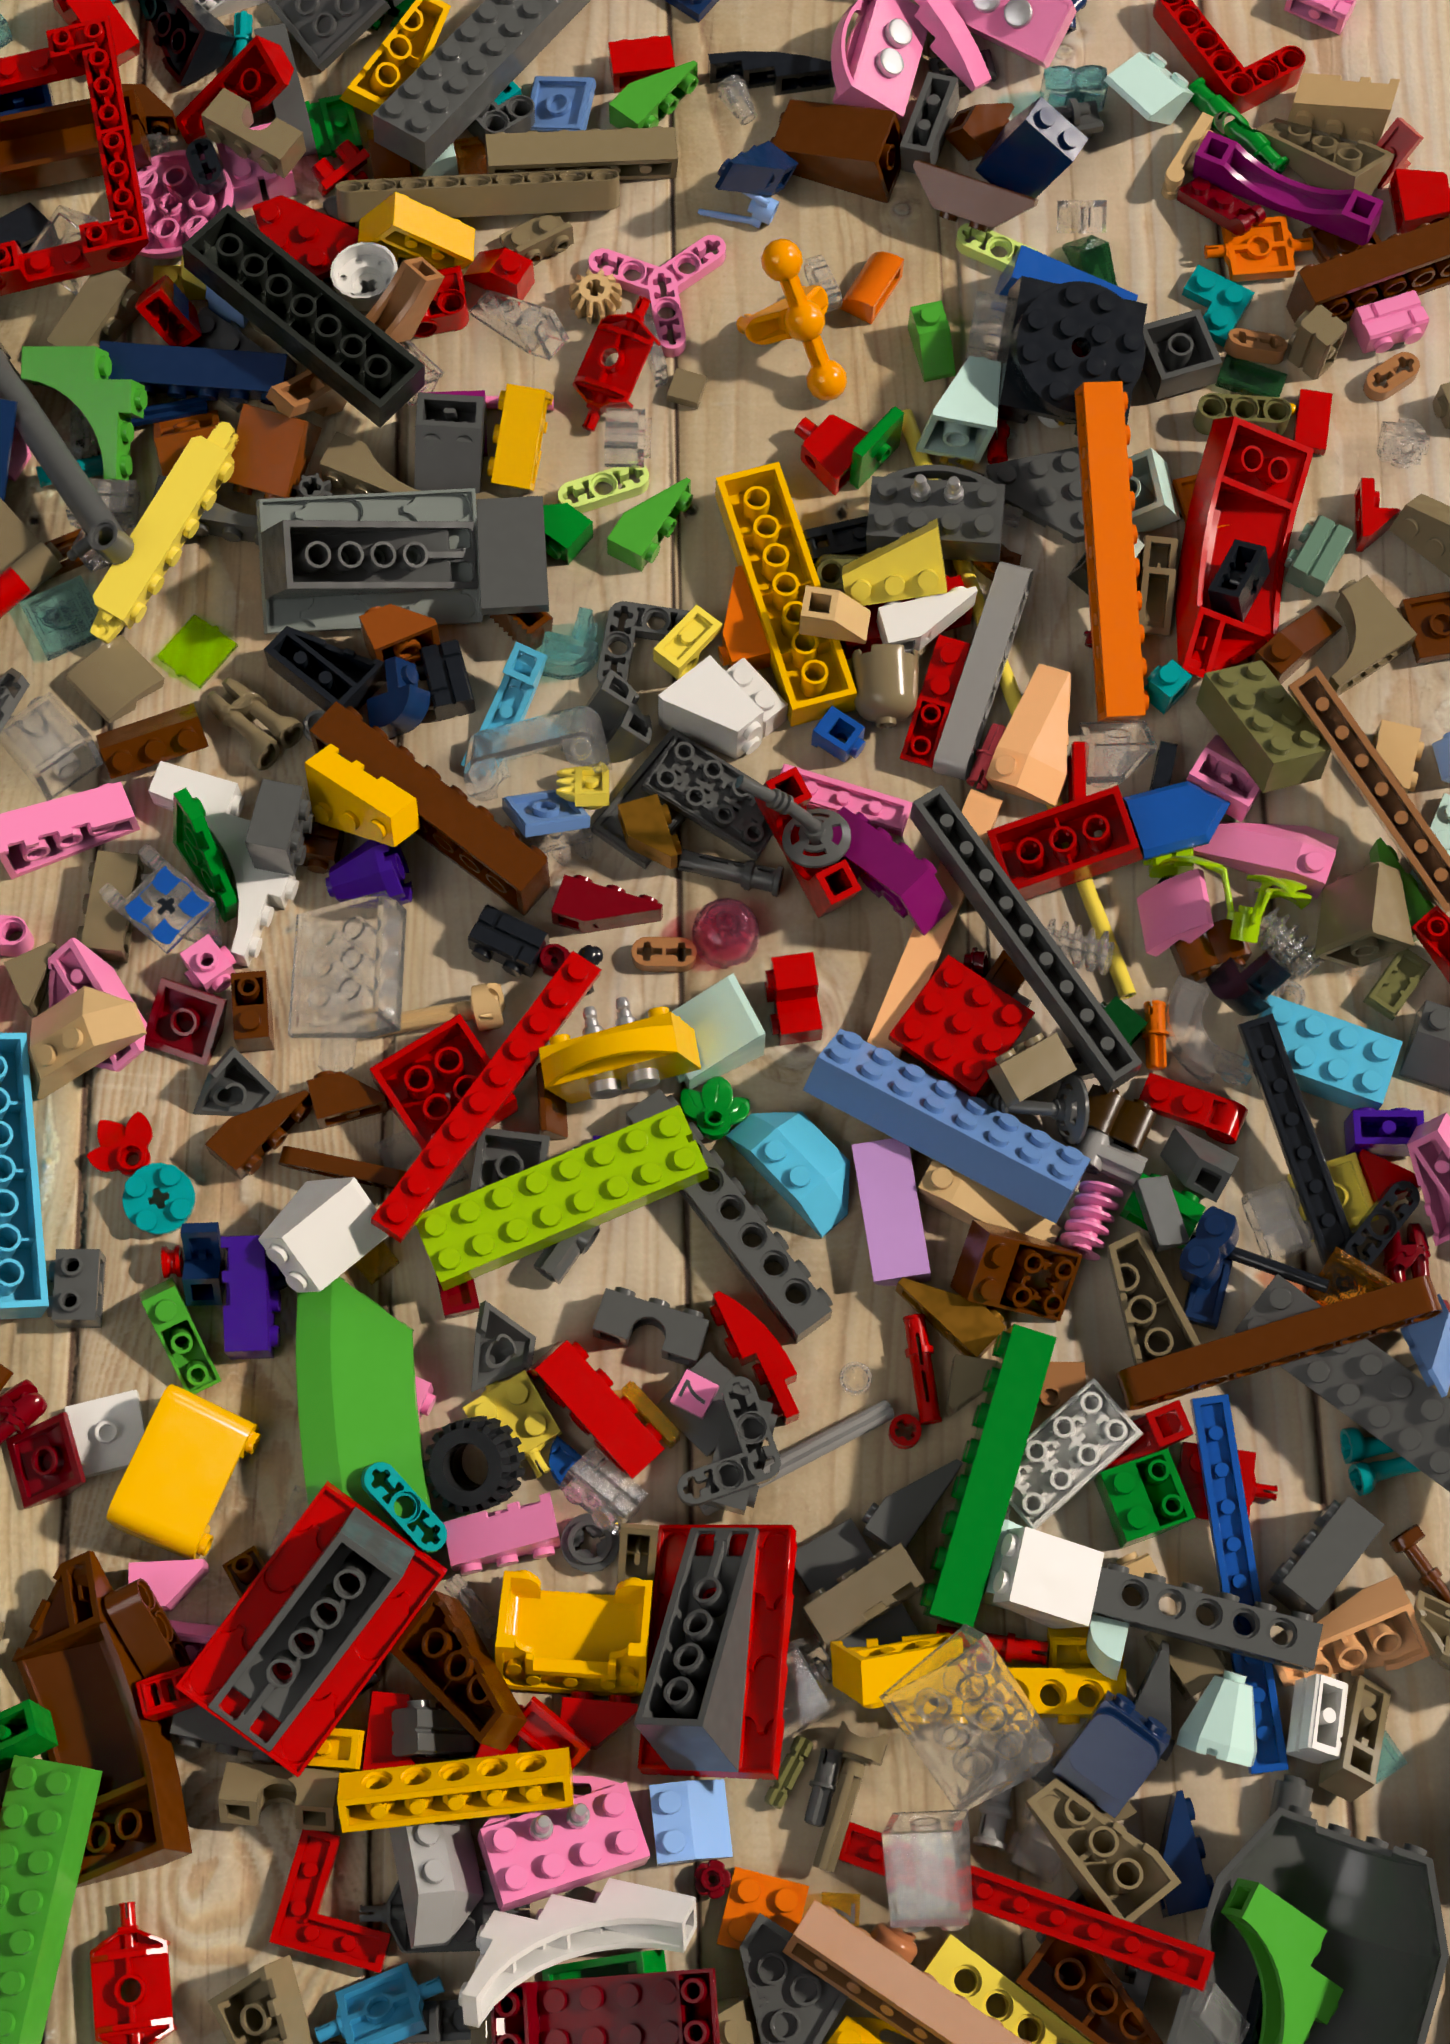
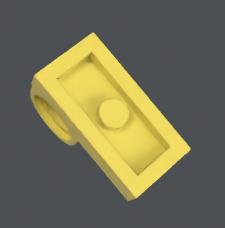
(682, 645)

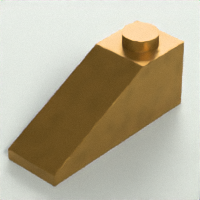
(963, 1323)

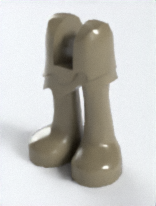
(249, 707)

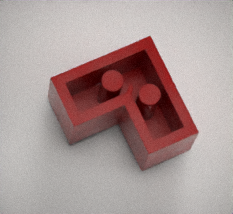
(794, 990)

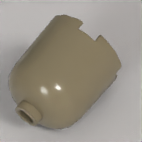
(885, 683)

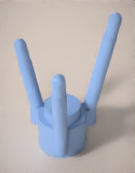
(761, 207)

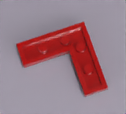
(298, 1916)

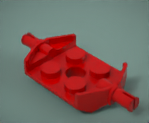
(613, 385)
(127, 1956)

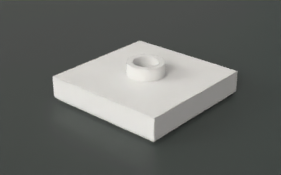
(107, 1431)

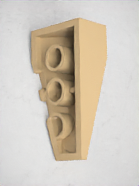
(971, 1201)

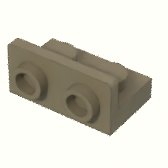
(539, 237)

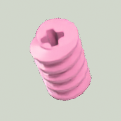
(1088, 1217)

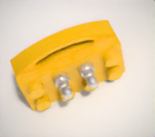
(619, 1057)

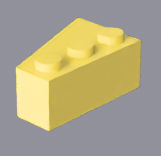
(899, 570)

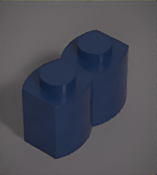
(1204, 1255)

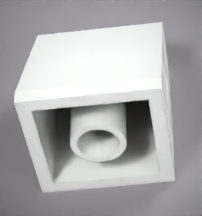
(712, 710)
(321, 1233)
(1047, 1578)

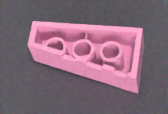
(63, 827)

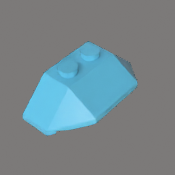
(797, 1164)

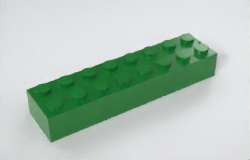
(989, 1475)

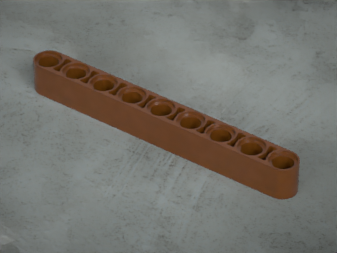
(1279, 1342)

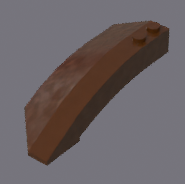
(88, 1682)

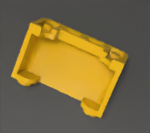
(181, 1472)
(573, 1638)

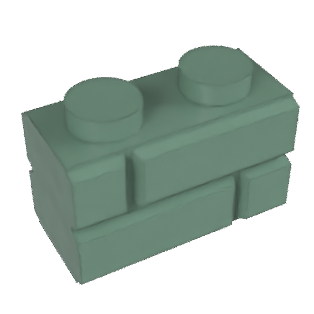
(1318, 555)

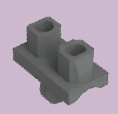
(1082, 116)

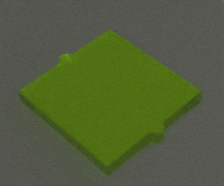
(197, 651)

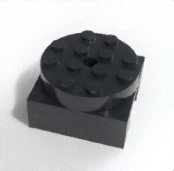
(1037, 343)

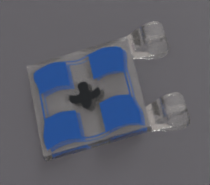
(163, 905)

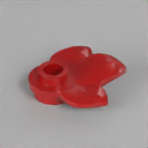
(120, 1143)

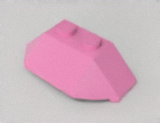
(77, 967)

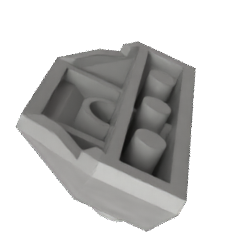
(436, 1879)

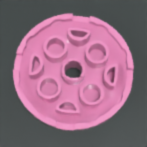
(175, 203)

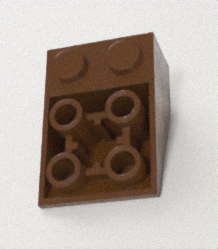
(1015, 1271)

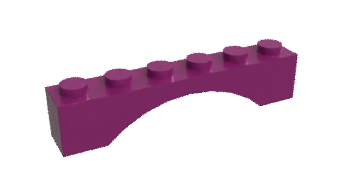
(1339, 212)

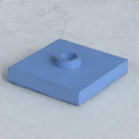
(562, 102)
(544, 813)

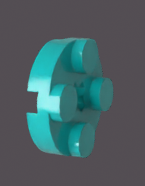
(140, 1189)

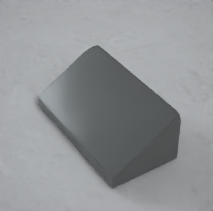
(1160, 1213)

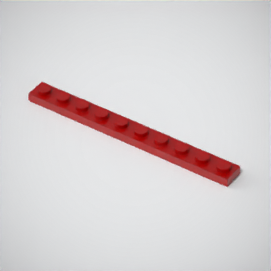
(485, 1097)
(1059, 1918)

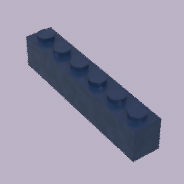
(200, 370)

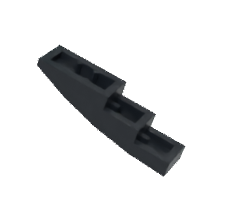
(783, 71)

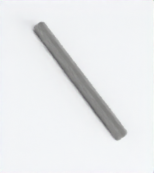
(825, 1442)

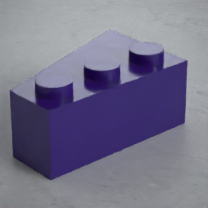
(250, 1299)

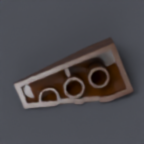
(1085, 1995)

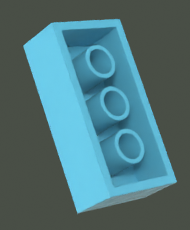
(1335, 1056)

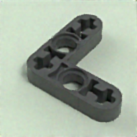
(634, 628)
(742, 1462)

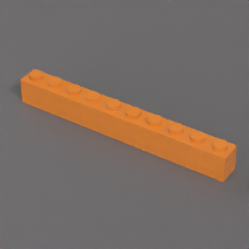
(1110, 551)

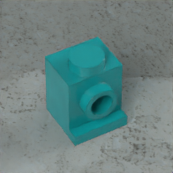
(1167, 685)

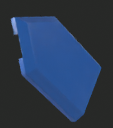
(1174, 818)

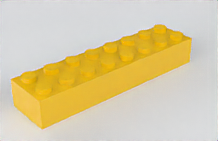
(778, 567)

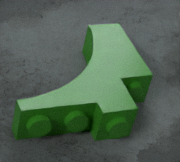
(107, 403)
(1283, 1951)

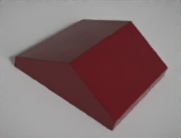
(185, 1021)
(46, 1461)

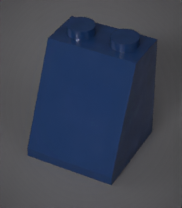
(1032, 150)

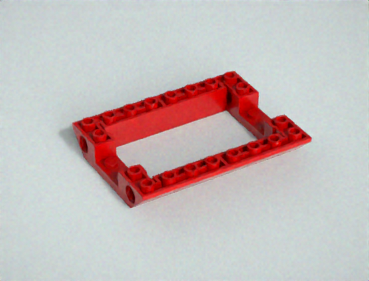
(105, 246)

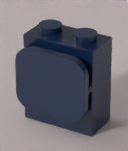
(1112, 1753)

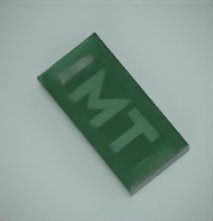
(1250, 378)

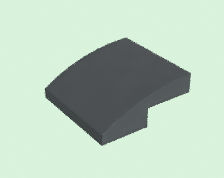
(703, 1432)

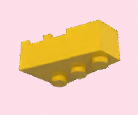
(418, 231)
(356, 801)

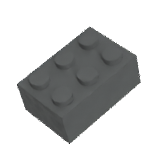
(1324, 1556)

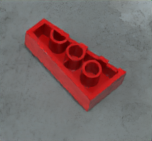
(597, 1408)

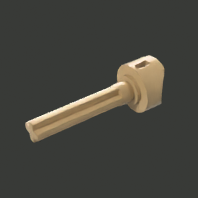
(484, 1008)

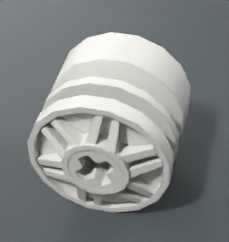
(363, 273)

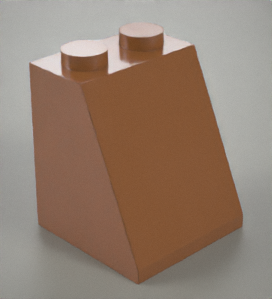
(271, 452)

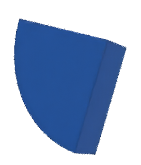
(561, 1459)

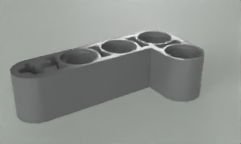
(511, 116)

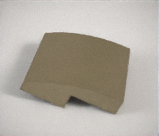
(114, 678)

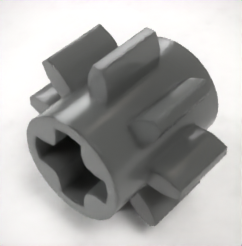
(312, 486)

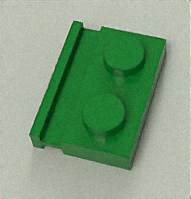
(332, 124)

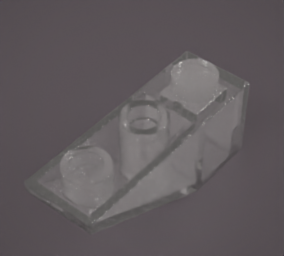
(522, 323)

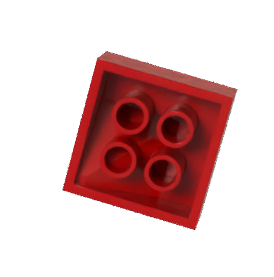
(431, 1078)

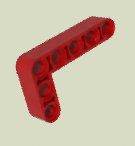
(1218, 65)

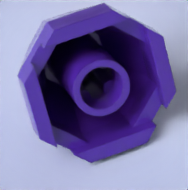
(368, 871)

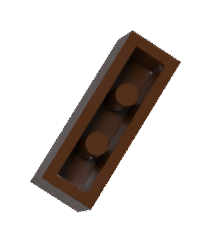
(152, 740)

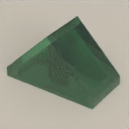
(1091, 256)

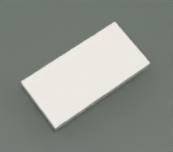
(1070, 1452)

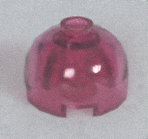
(726, 933)

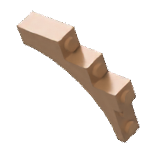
(395, 313)

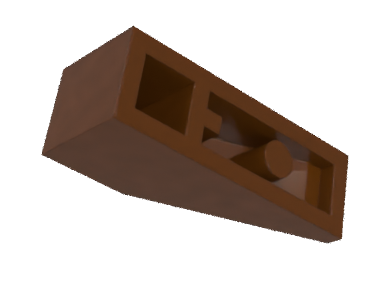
(1297, 643)

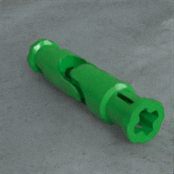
(1237, 129)

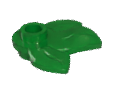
(715, 1103)

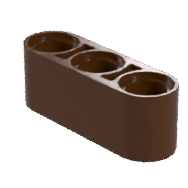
(145, 1629)

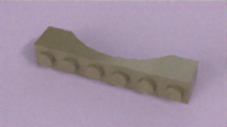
(352, 466)

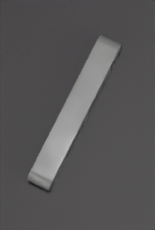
(982, 671)

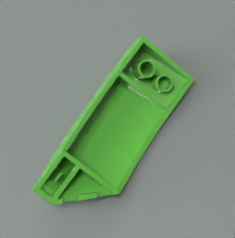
(357, 1398)

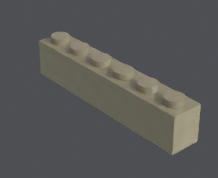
(631, 152)

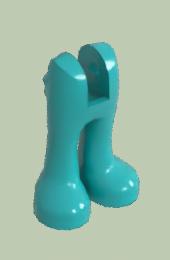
(1366, 1475)

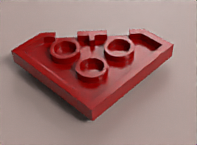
(304, 233)

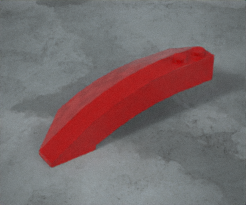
(1254, 487)

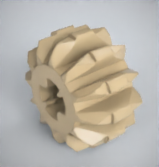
(595, 296)

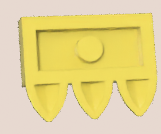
(584, 787)

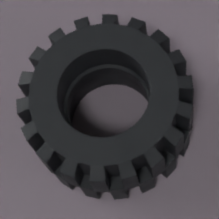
(447, 1468)

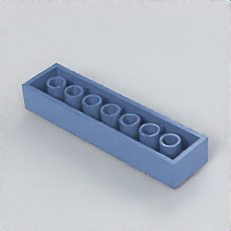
(947, 1124)

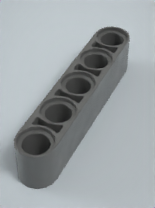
(290, 103)

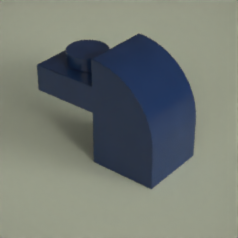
(404, 703)
(203, 1264)

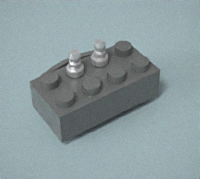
(965, 505)

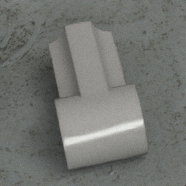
(1111, 1158)

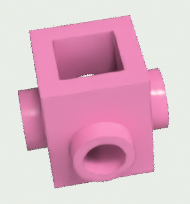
(208, 965)

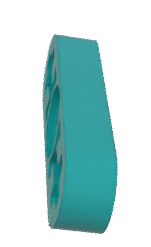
(391, 1480)

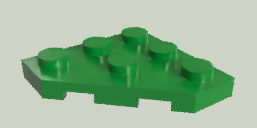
(202, 853)

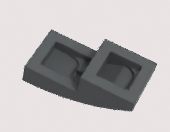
(443, 2023)

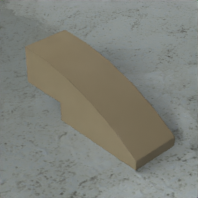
(1157, 583)

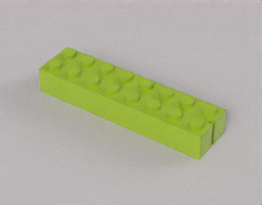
(561, 1197)

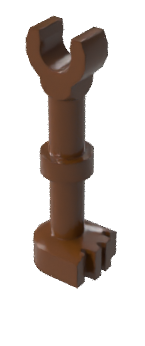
(1430, 1576)

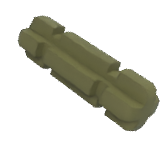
(789, 1772)

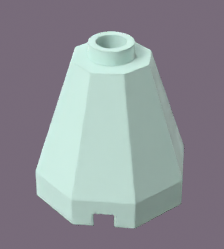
(1223, 1721)

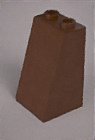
(842, 146)

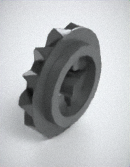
(584, 1560)

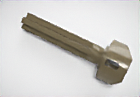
(858, 1753)

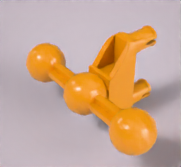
(796, 317)

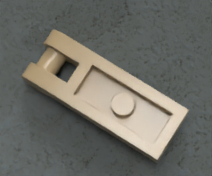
(1185, 157)

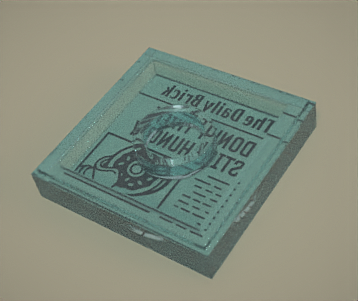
(61, 617)

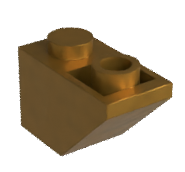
(647, 830)

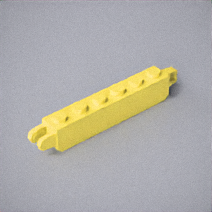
(163, 531)

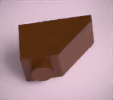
(343, 1099)

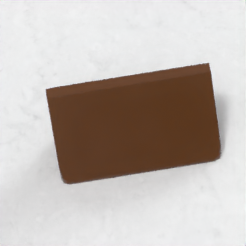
(551, 1110)

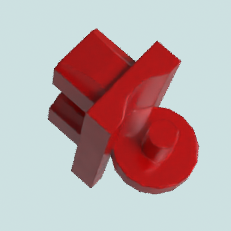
(352, 162)

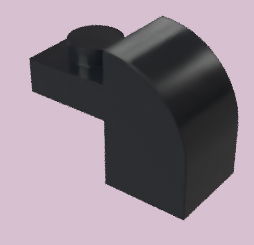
(1248, 988)

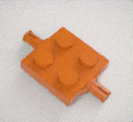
(1261, 252)

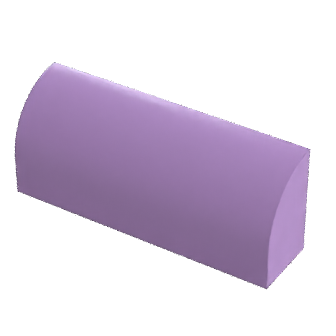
(891, 1212)

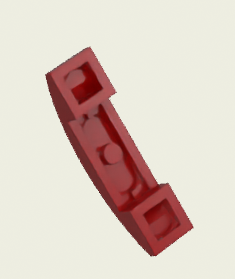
(1160, 1430)

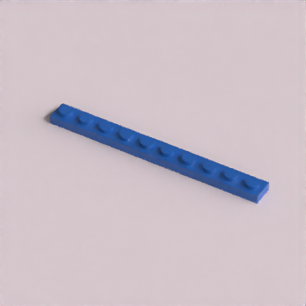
(1237, 1563)

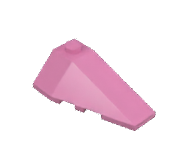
(1274, 851)

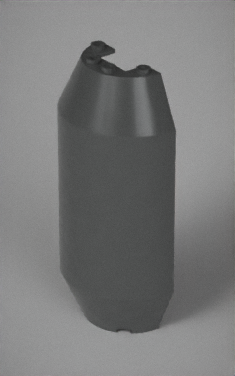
(1379, 1919)

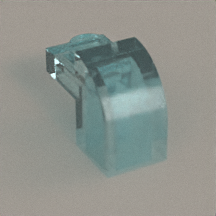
(571, 655)

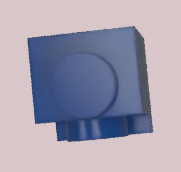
(839, 725)

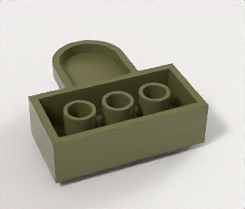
(1263, 726)

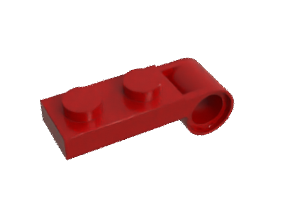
(1195, 1107)

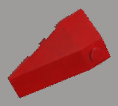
(254, 74)

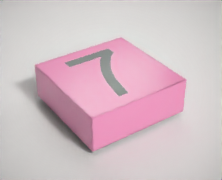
(694, 1394)

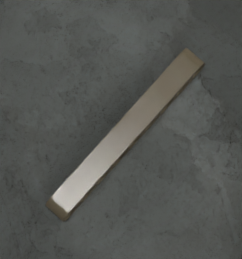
(487, 193)

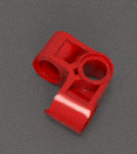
(449, 296)

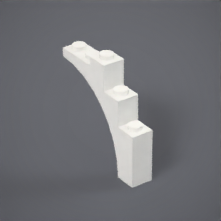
(256, 888)
(568, 1928)

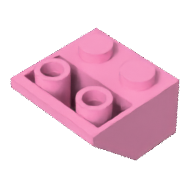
(1225, 777)

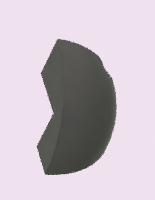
(623, 724)

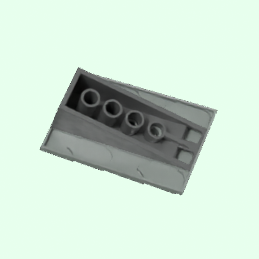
(352, 552)

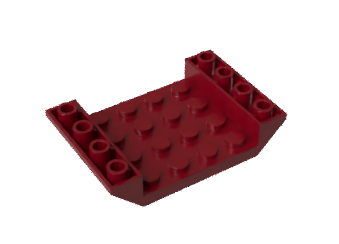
(611, 2010)

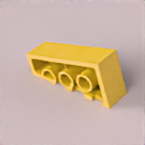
(398, 55)

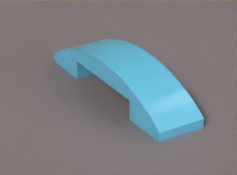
(516, 689)

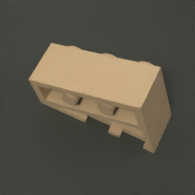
(1343, 107)

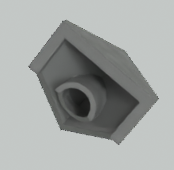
(233, 1087)
(499, 1347)

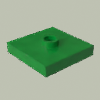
(876, 447)

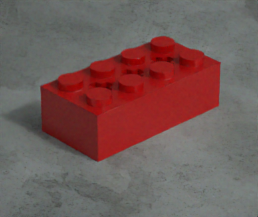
(1069, 823)

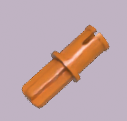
(1155, 1035)

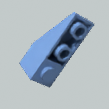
(1431, 1348)

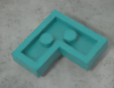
(1222, 297)

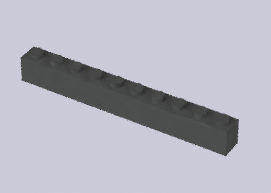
(1025, 939)

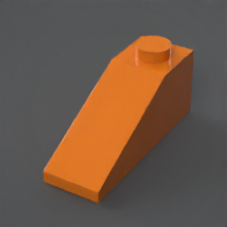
(742, 628)

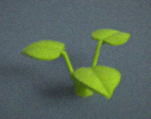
(1248, 919)

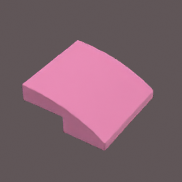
(1175, 911)

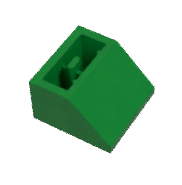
(1144, 1498)

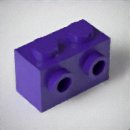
(1381, 1130)

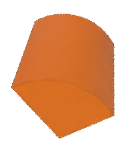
(873, 286)

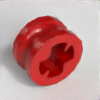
(172, 1261)
(901, 1442)

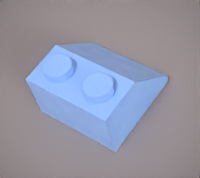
(690, 1821)

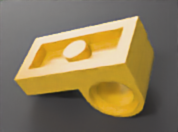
(341, 1751)

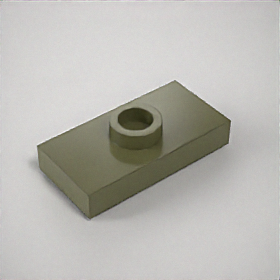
(1397, 983)

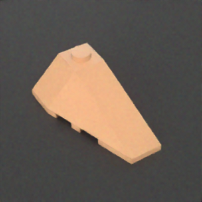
(1034, 745)
(1366, 1633)

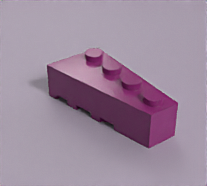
(894, 872)

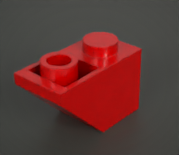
(597, 1718)

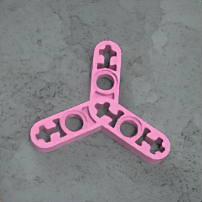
(673, 279)

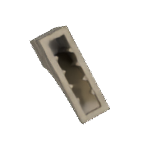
(1374, 632)

